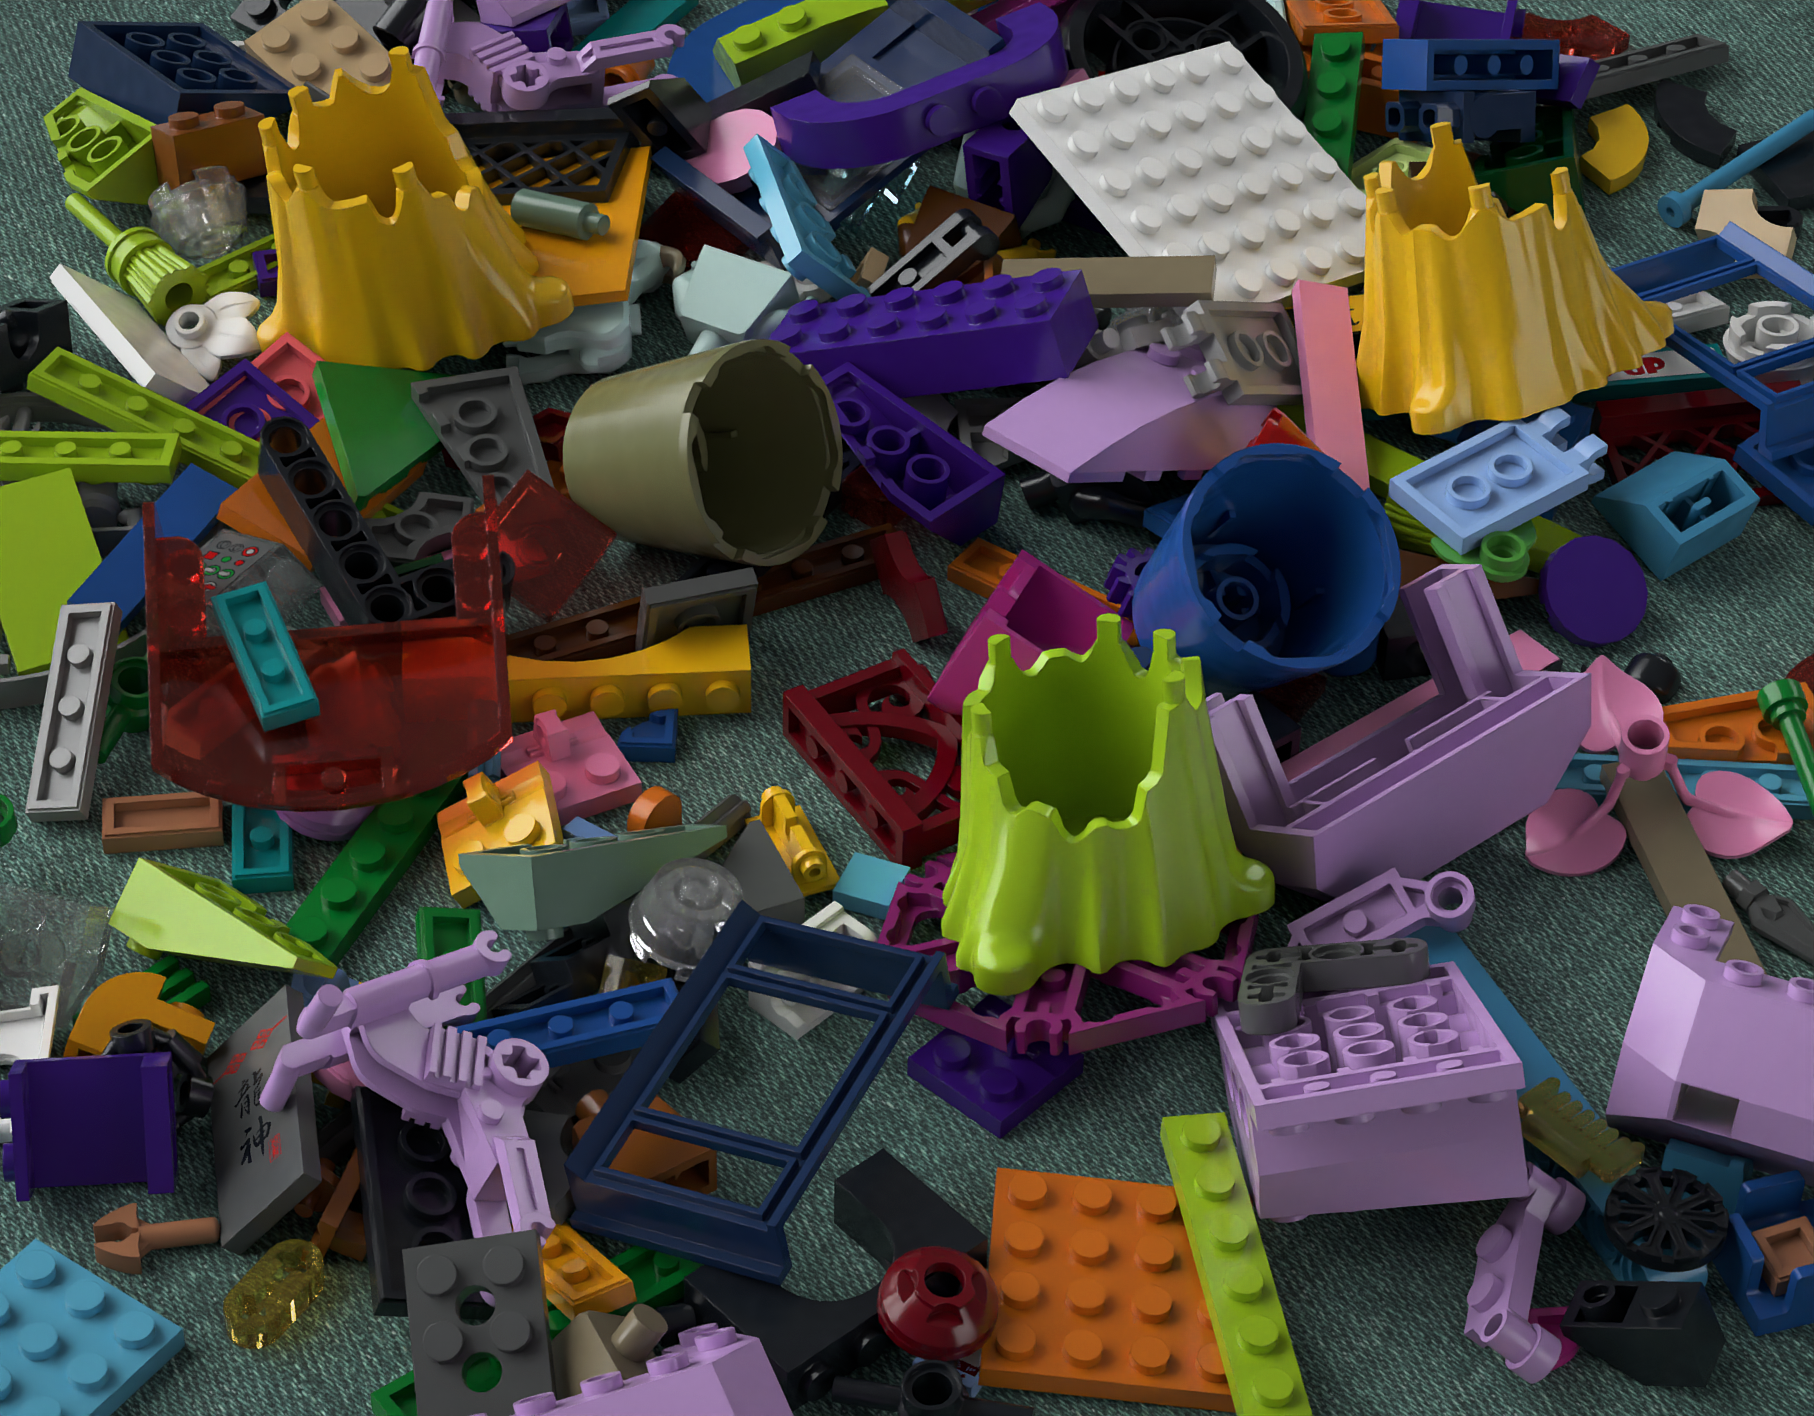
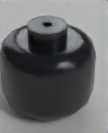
(1656, 673)

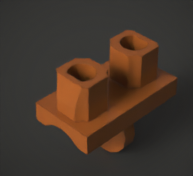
(339, 1225)

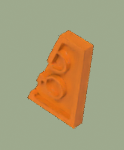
(1729, 730)

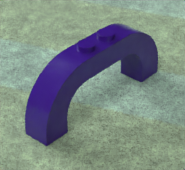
(889, 128)

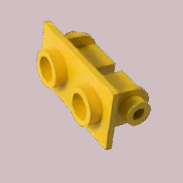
(796, 841)

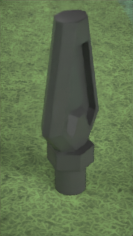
(1773, 915)

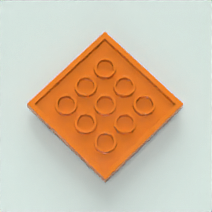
(1098, 1294)

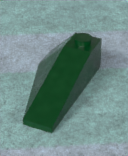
(1523, 169)

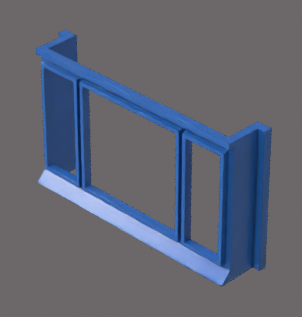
(1708, 263)

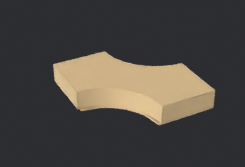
(1741, 208)

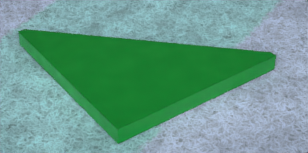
(374, 425)

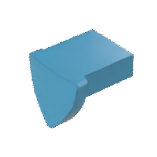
(1720, 1170)

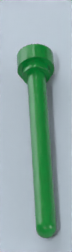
(1785, 708)

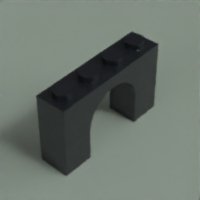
(816, 1340)

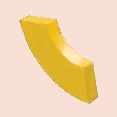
(1619, 148)

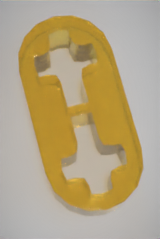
(280, 1297)

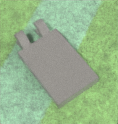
(1246, 350)

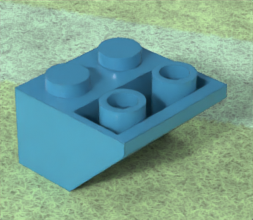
(1678, 509)

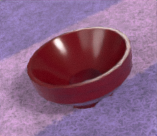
(933, 1324)

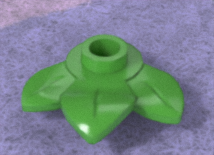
(1500, 554)

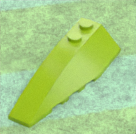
(798, 30)

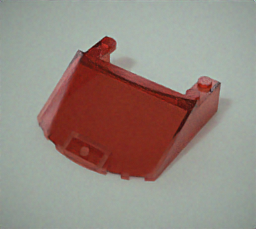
(395, 698)

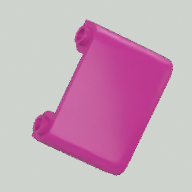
(1038, 614)

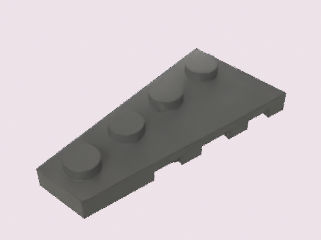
(484, 426)

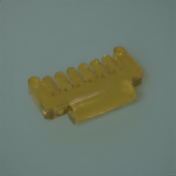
(1567, 1141)

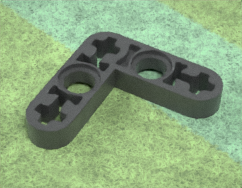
(1280, 976)

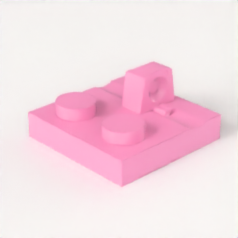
(582, 761)

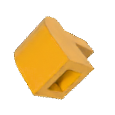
(132, 998)

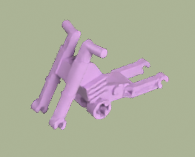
(510, 78)
(437, 1076)

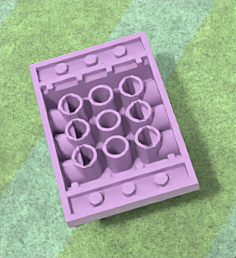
(1376, 1101)

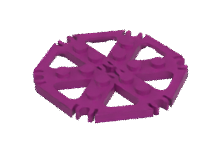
(1054, 1003)

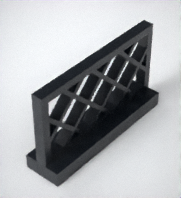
(515, 139)

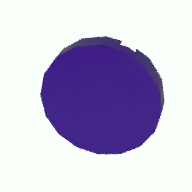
(1593, 591)

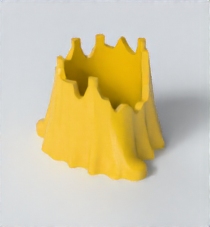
(393, 233)
(1485, 308)

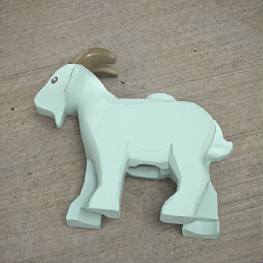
(597, 335)

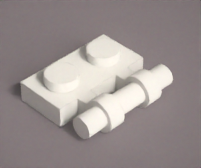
(1132, 335)

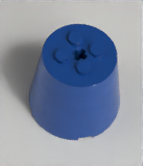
(1271, 570)

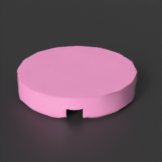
(725, 157)

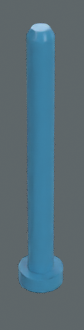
(1677, 207)

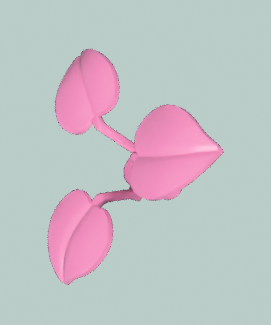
(1579, 838)

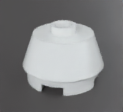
(1767, 329)

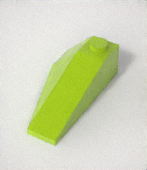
(103, 148)
(207, 921)

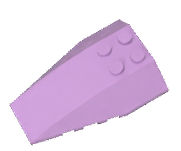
(1127, 418)

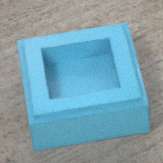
(869, 885)

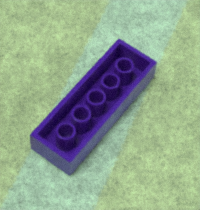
(950, 334)

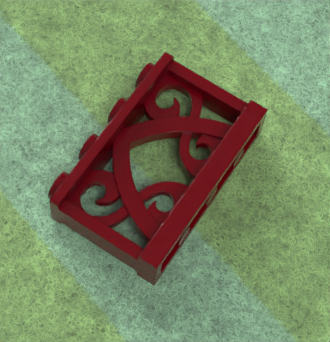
(824, 734)

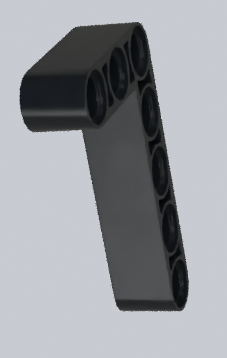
(321, 508)

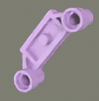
(1388, 910)
(1507, 1273)

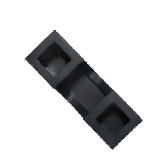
(40, 329)

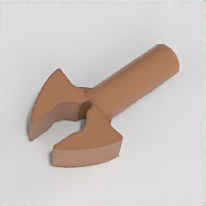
(141, 1237)

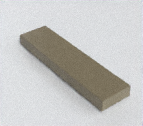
(1133, 280)

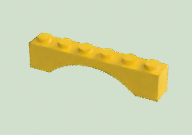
(693, 672)

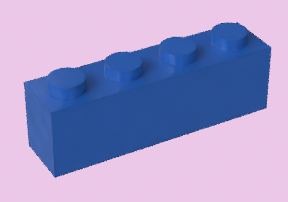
(1470, 64)

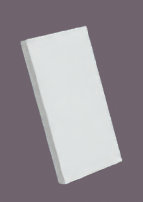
(131, 336)

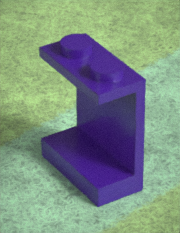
(90, 1122)

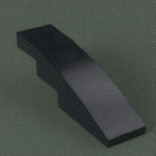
(578, 965)

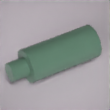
(558, 214)

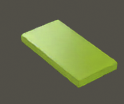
(43, 561)

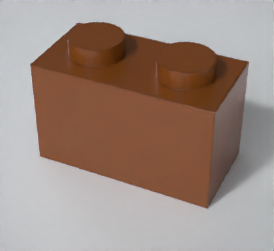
(214, 138)

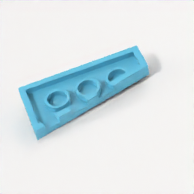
(796, 224)

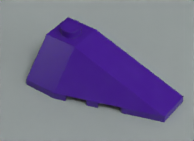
(915, 459)

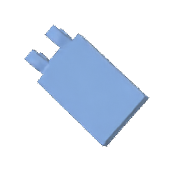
(1498, 479)

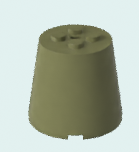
(709, 454)

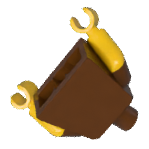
(941, 204)

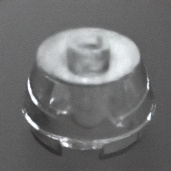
(201, 215)
(682, 913)

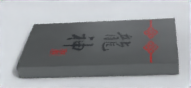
(260, 1156)

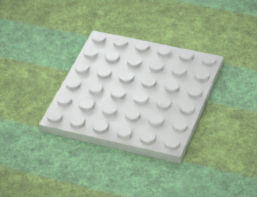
(1201, 165)

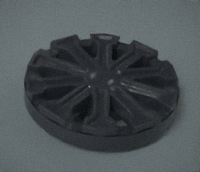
(1666, 1219)

